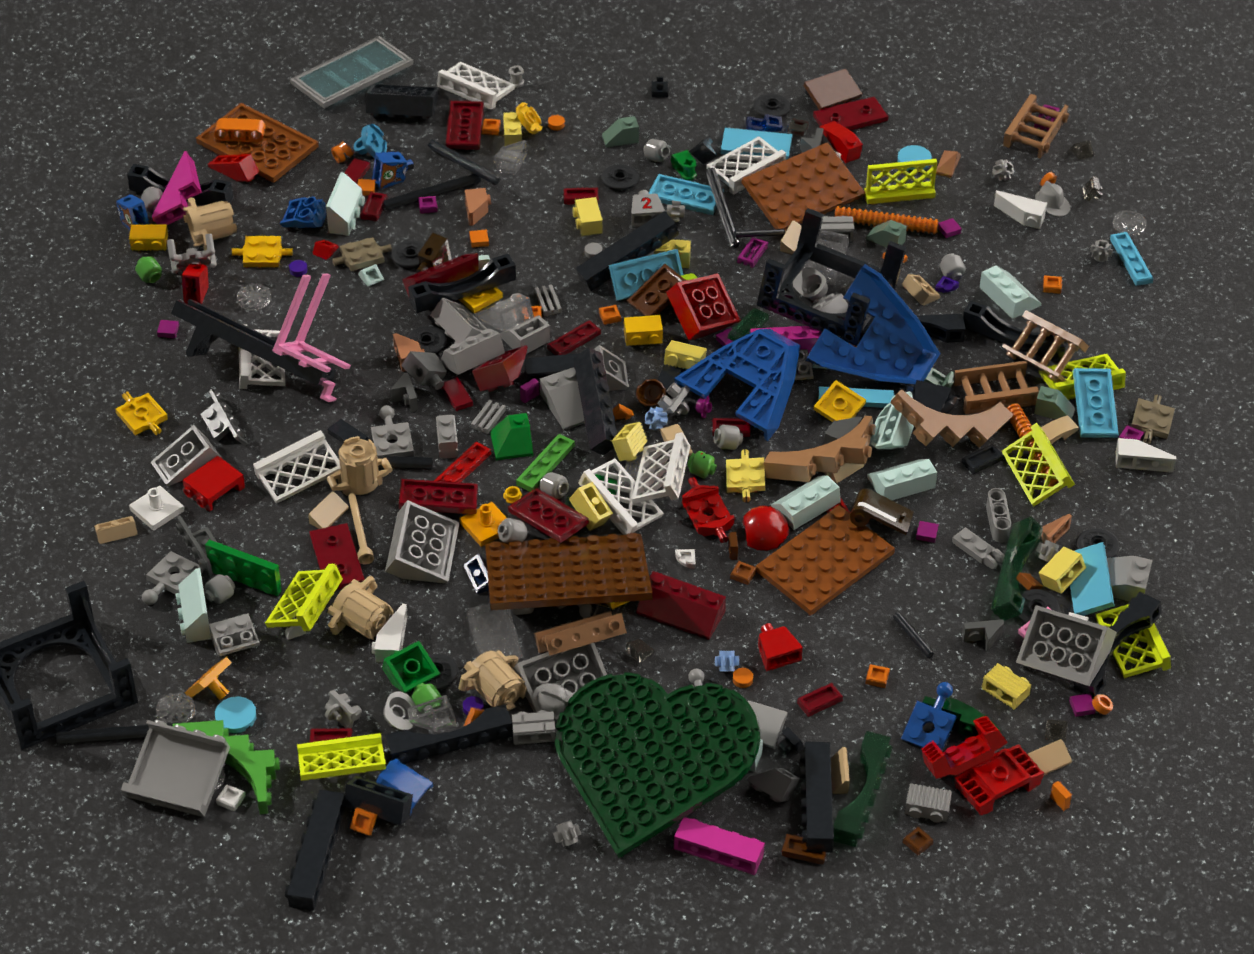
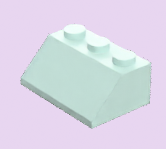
(344, 206)
(1007, 292)
(904, 479)
(808, 501)
(193, 609)

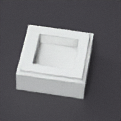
(230, 798)

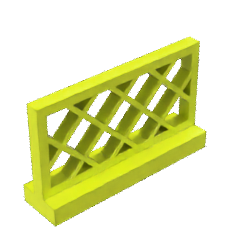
(900, 191)
(1067, 387)
(1052, 460)
(313, 603)
(1150, 636)
(336, 750)

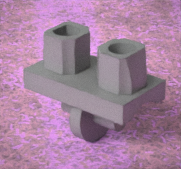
(676, 403)
(339, 709)

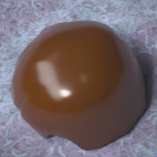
(650, 392)

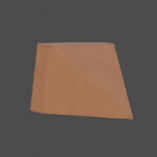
(948, 163)
(1056, 529)

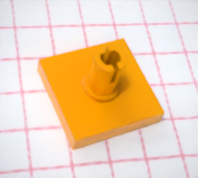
(484, 524)
(210, 680)

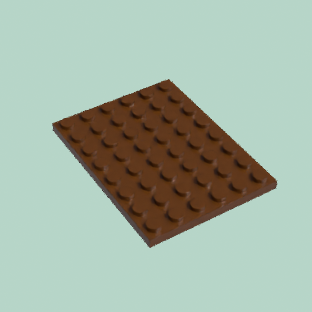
(567, 572)

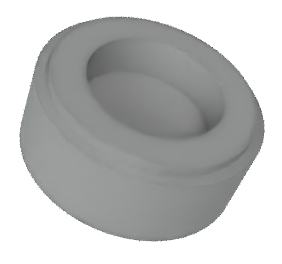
(592, 249)

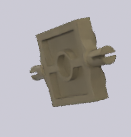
(361, 254)
(1152, 418)

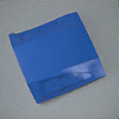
(304, 213)
(404, 779)

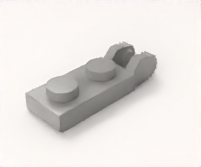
(978, 548)

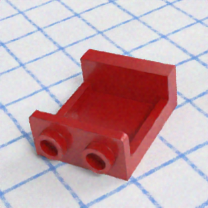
(212, 482)

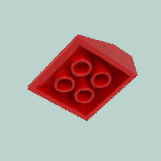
(702, 306)

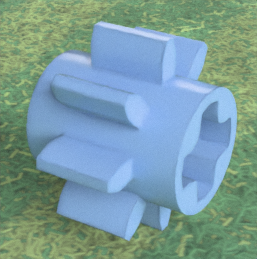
(656, 418)
(727, 660)

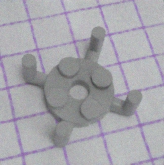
(181, 261)

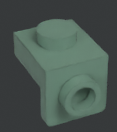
(938, 378)

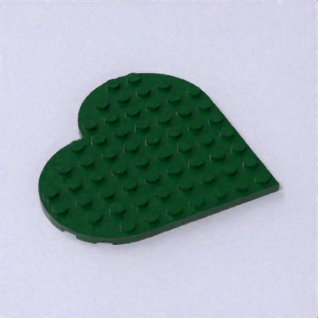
(651, 753)

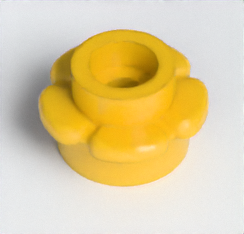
(512, 494)

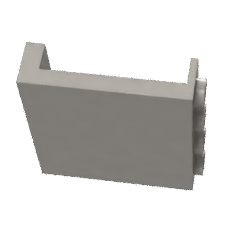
(177, 768)

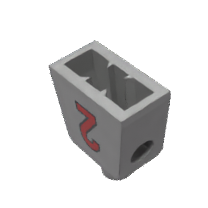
(644, 208)

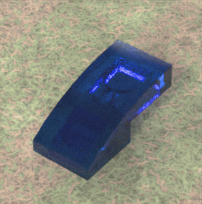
(768, 124)

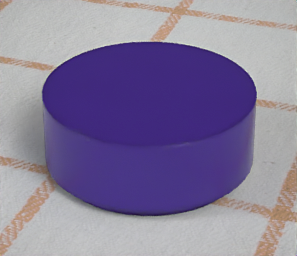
(298, 268)
(472, 701)

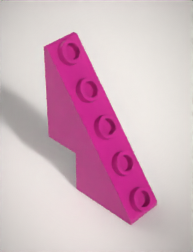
(181, 187)

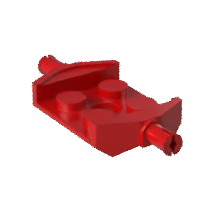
(707, 500)

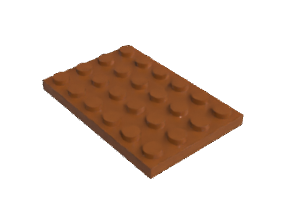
(274, 155)
(805, 181)
(824, 560)

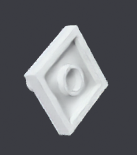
(156, 507)

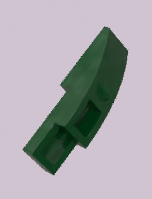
(964, 715)

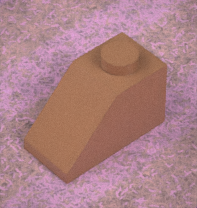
(476, 204)
(403, 347)

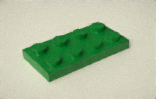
(244, 567)

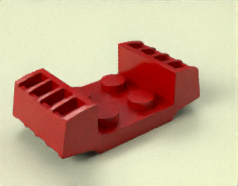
(966, 755)
(998, 777)

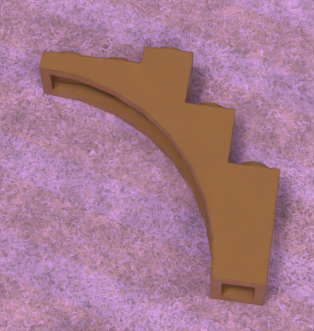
(952, 428)
(826, 458)

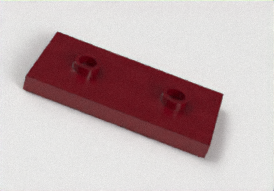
(853, 114)
(465, 125)
(440, 495)
(548, 515)
(336, 547)

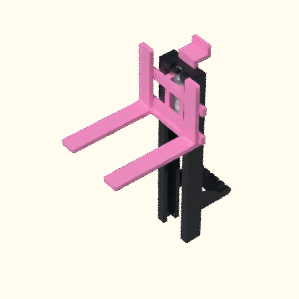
(289, 355)

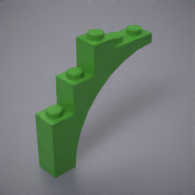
(255, 766)

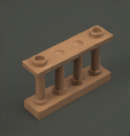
(1024, 115)
(1046, 329)
(1000, 372)
(580, 633)

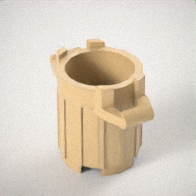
(209, 219)
(358, 468)
(359, 609)
(494, 679)

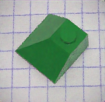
(512, 437)
(409, 667)

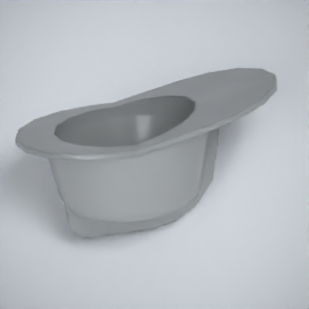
(1053, 196)
(811, 283)
(551, 698)
(396, 710)

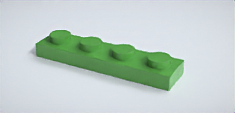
(545, 462)

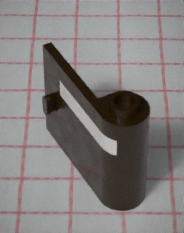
(875, 506)

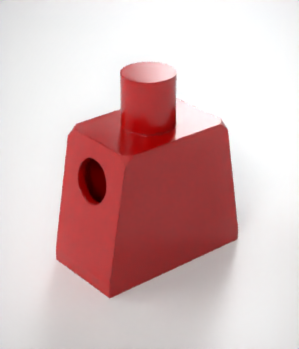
(195, 277)
(778, 647)

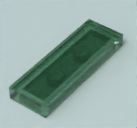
(754, 319)

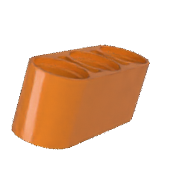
(239, 130)

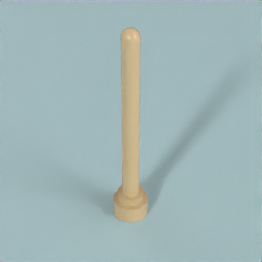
(365, 554)

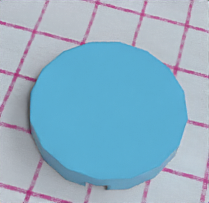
(913, 153)
(236, 714)

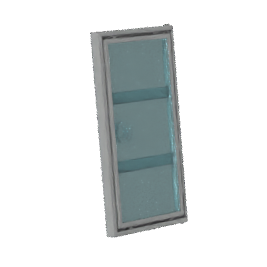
(351, 72)

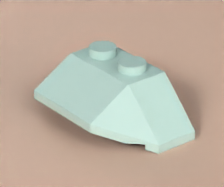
(891, 429)

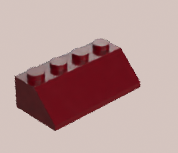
(446, 272)
(683, 606)

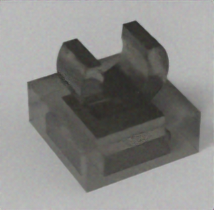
(1092, 189)

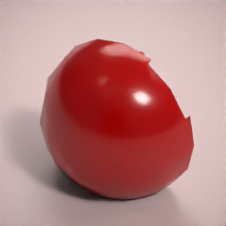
(765, 528)

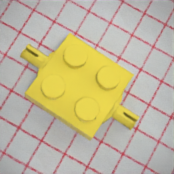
(745, 475)

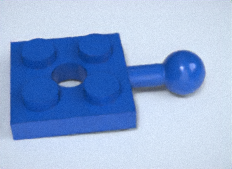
(925, 714)

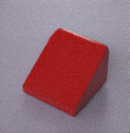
(324, 249)

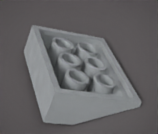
(422, 545)
(1065, 645)
(568, 669)

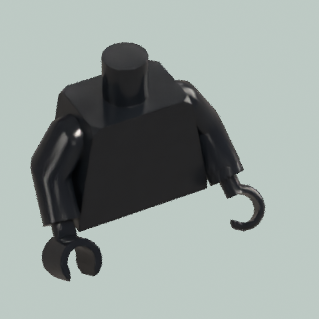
(933, 396)

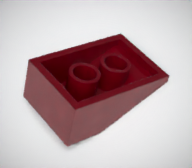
(500, 370)

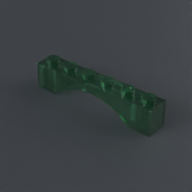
(1022, 541)
(850, 820)

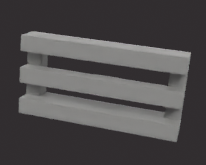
(545, 291)
(485, 415)

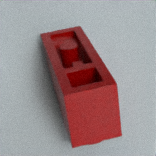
(843, 141)
(238, 167)

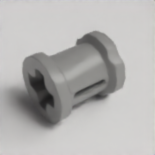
(516, 76)

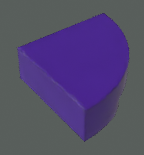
(946, 285)

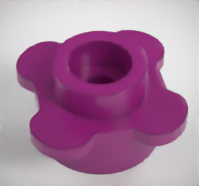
(703, 407)

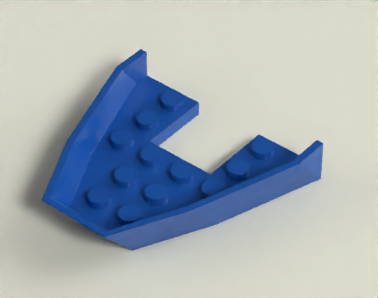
(892, 347)
(760, 360)

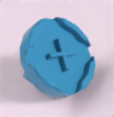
(370, 141)

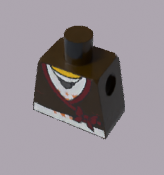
(434, 252)

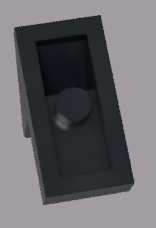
(703, 151)

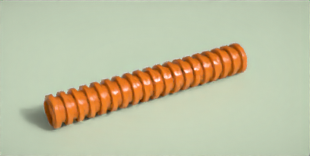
(878, 218)
(1022, 427)

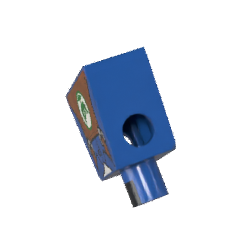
(390, 168)
(132, 209)

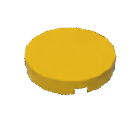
(529, 118)

